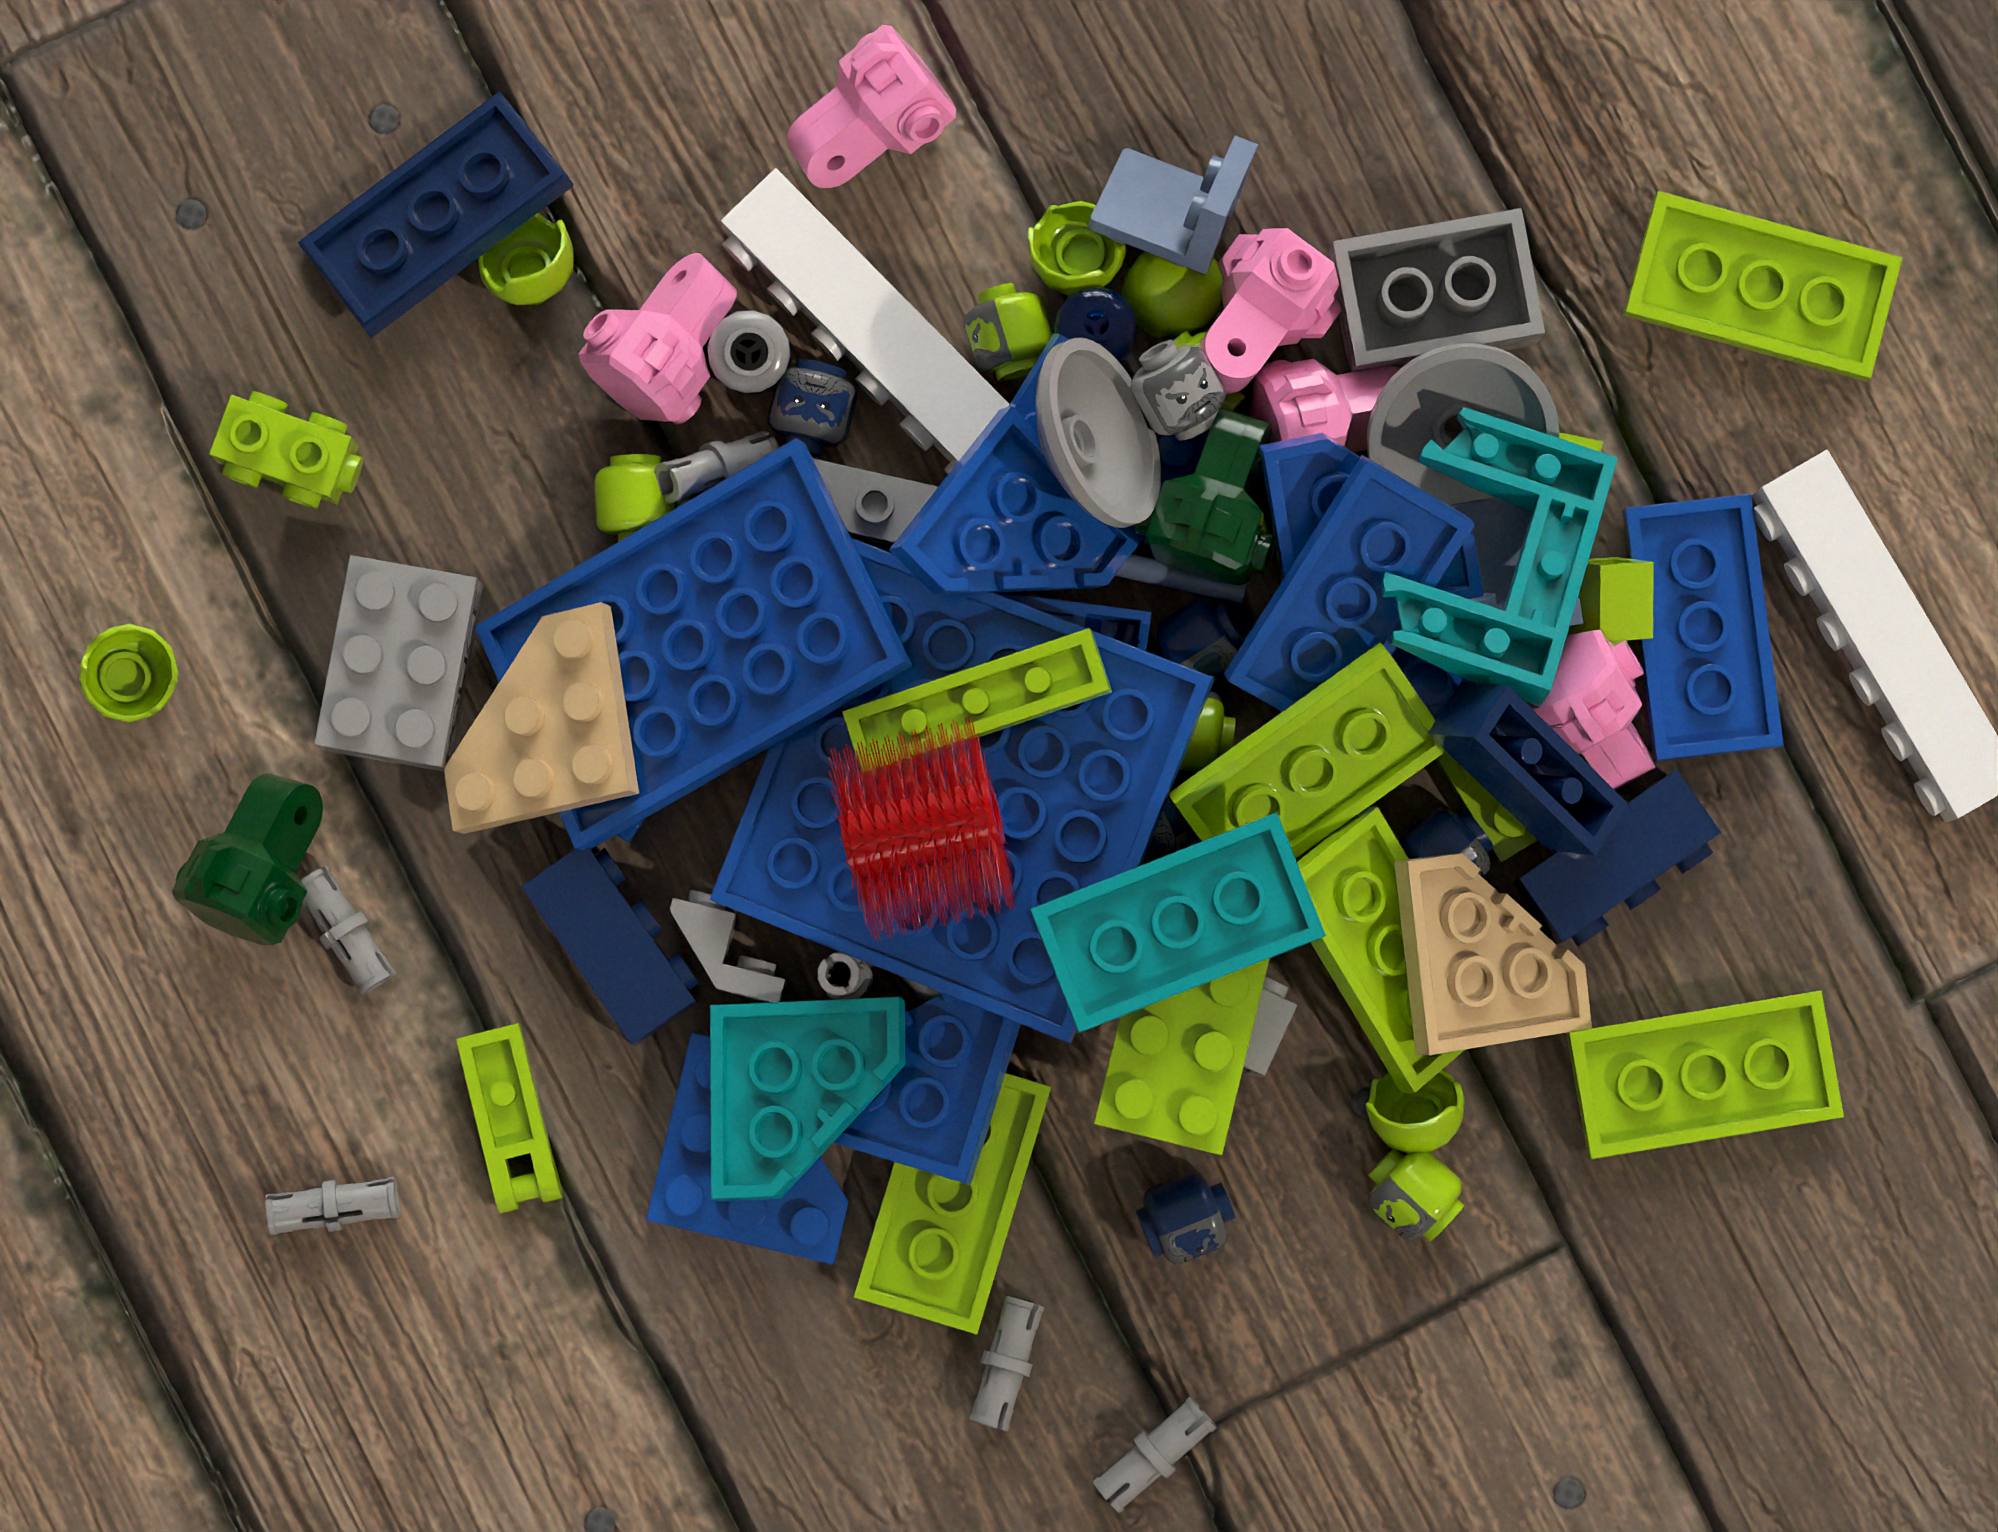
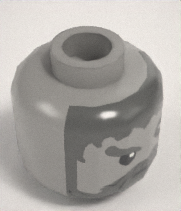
(1178, 390)

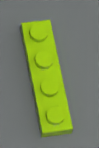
(990, 694)

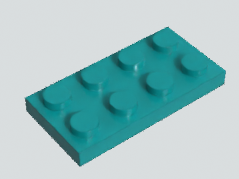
(1177, 922)

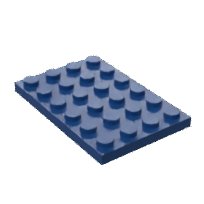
(727, 630)

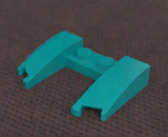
(1566, 494)

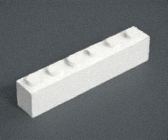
(861, 317)
(1883, 634)

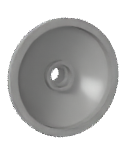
(1438, 387)
(1097, 434)

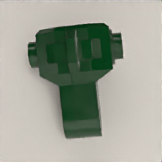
(1208, 517)
(248, 874)

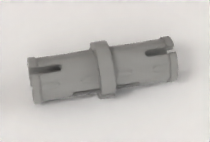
(711, 465)
(345, 931)
(830, 972)
(332, 1205)
(1006, 1363)
(1154, 1454)

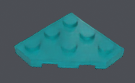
(792, 1084)

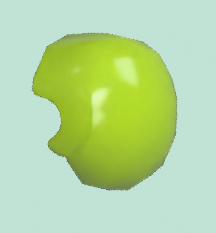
(1071, 254)
(529, 262)
(1170, 296)
(128, 673)
(1418, 1119)

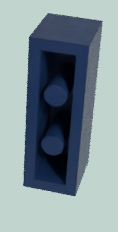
(1528, 768)
(1653, 834)
(612, 942)

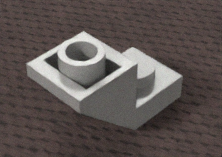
(710, 936)

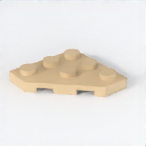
(549, 730)
(1480, 962)

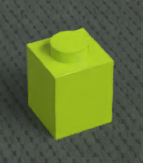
(1617, 599)

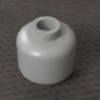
(769, 339)

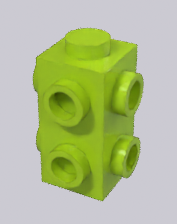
(305, 457)

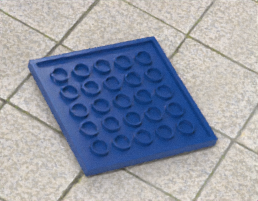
(1071, 789)

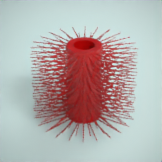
(922, 829)

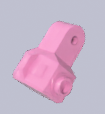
(879, 104)
(1271, 298)
(655, 354)
(1311, 400)
(1595, 704)

